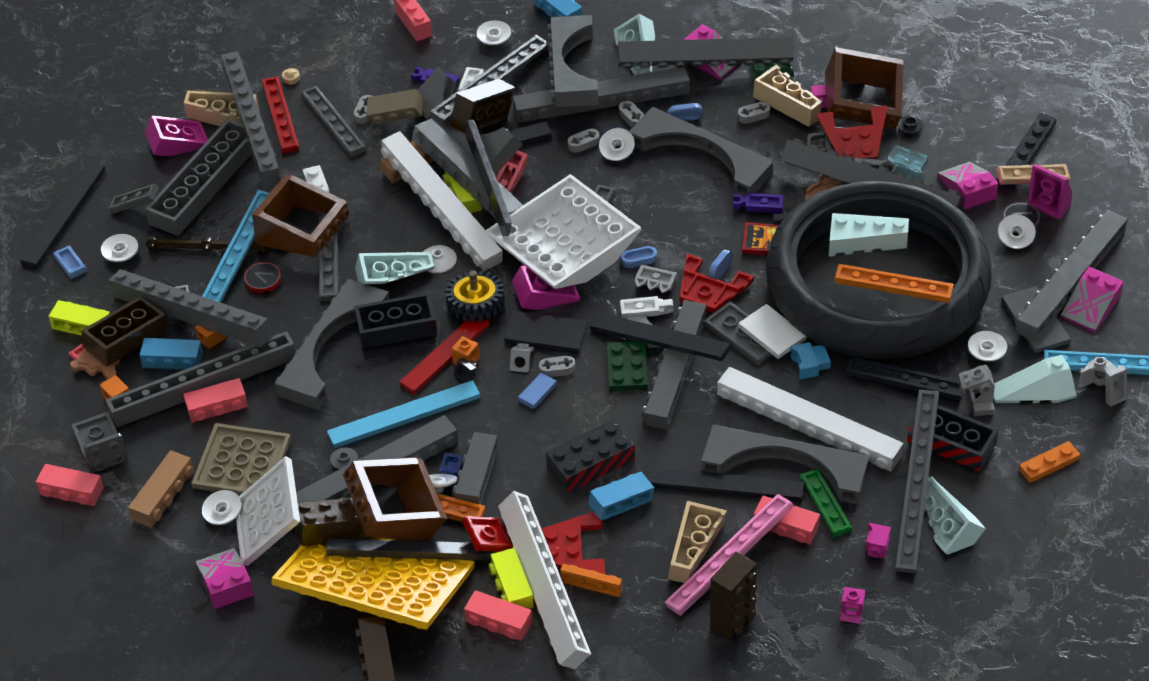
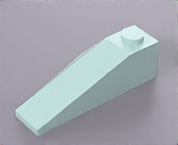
(951, 521)

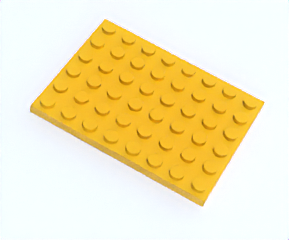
(391, 588)

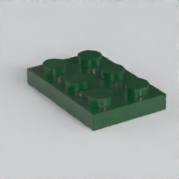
(627, 366)

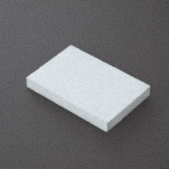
(771, 331)

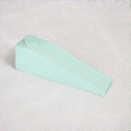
(636, 29)
(387, 267)
(1045, 380)

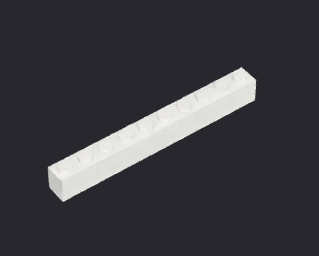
(441, 201)
(809, 418)
(544, 581)

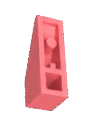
(512, 170)

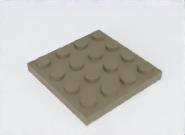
(238, 457)

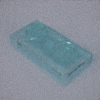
(908, 158)

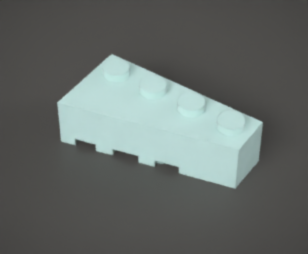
(866, 233)

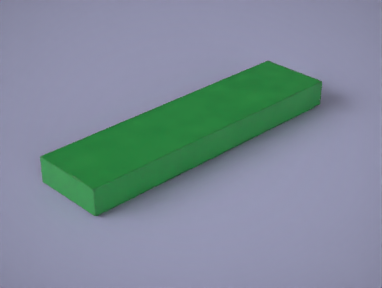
(825, 503)

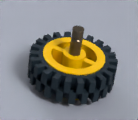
(475, 296)

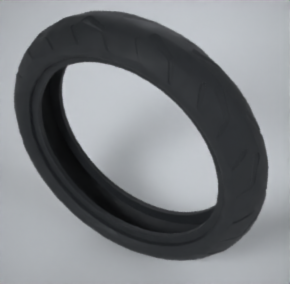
(876, 336)

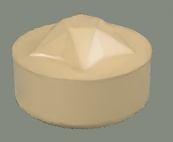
(291, 76)

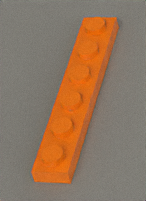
(894, 283)

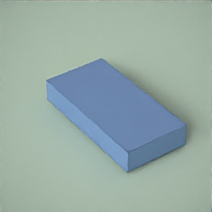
(69, 262)
(537, 391)

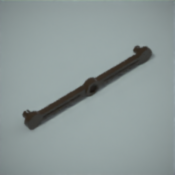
(154, 243)

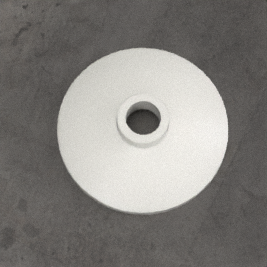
(493, 32)
(614, 138)
(1016, 224)
(119, 248)
(443, 258)
(987, 346)
(441, 481)
(221, 501)

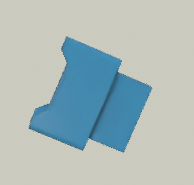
(810, 359)

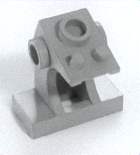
(1105, 373)
(979, 381)

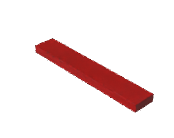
(280, 115)
(441, 356)

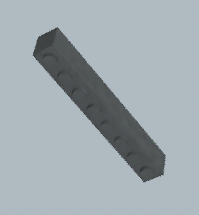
(458, 164)
(673, 369)

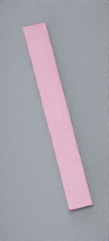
(740, 542)

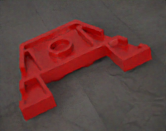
(857, 141)
(708, 290)
(566, 543)

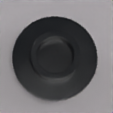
(910, 125)

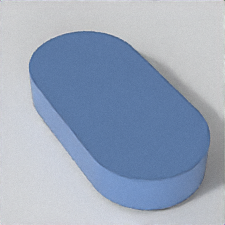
(686, 112)
(639, 257)
(721, 264)

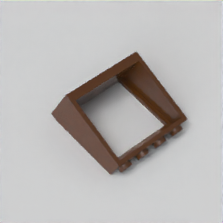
(865, 70)
(292, 193)
(410, 478)

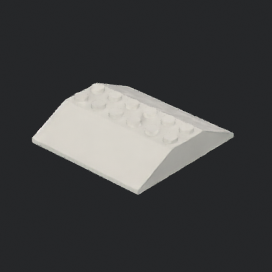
(567, 234)

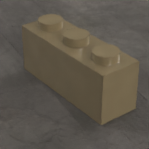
(394, 106)

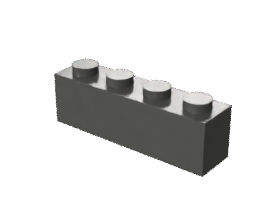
(476, 468)

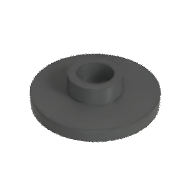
(342, 457)

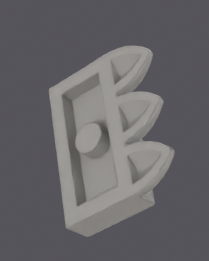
(655, 278)

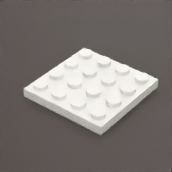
(267, 511)

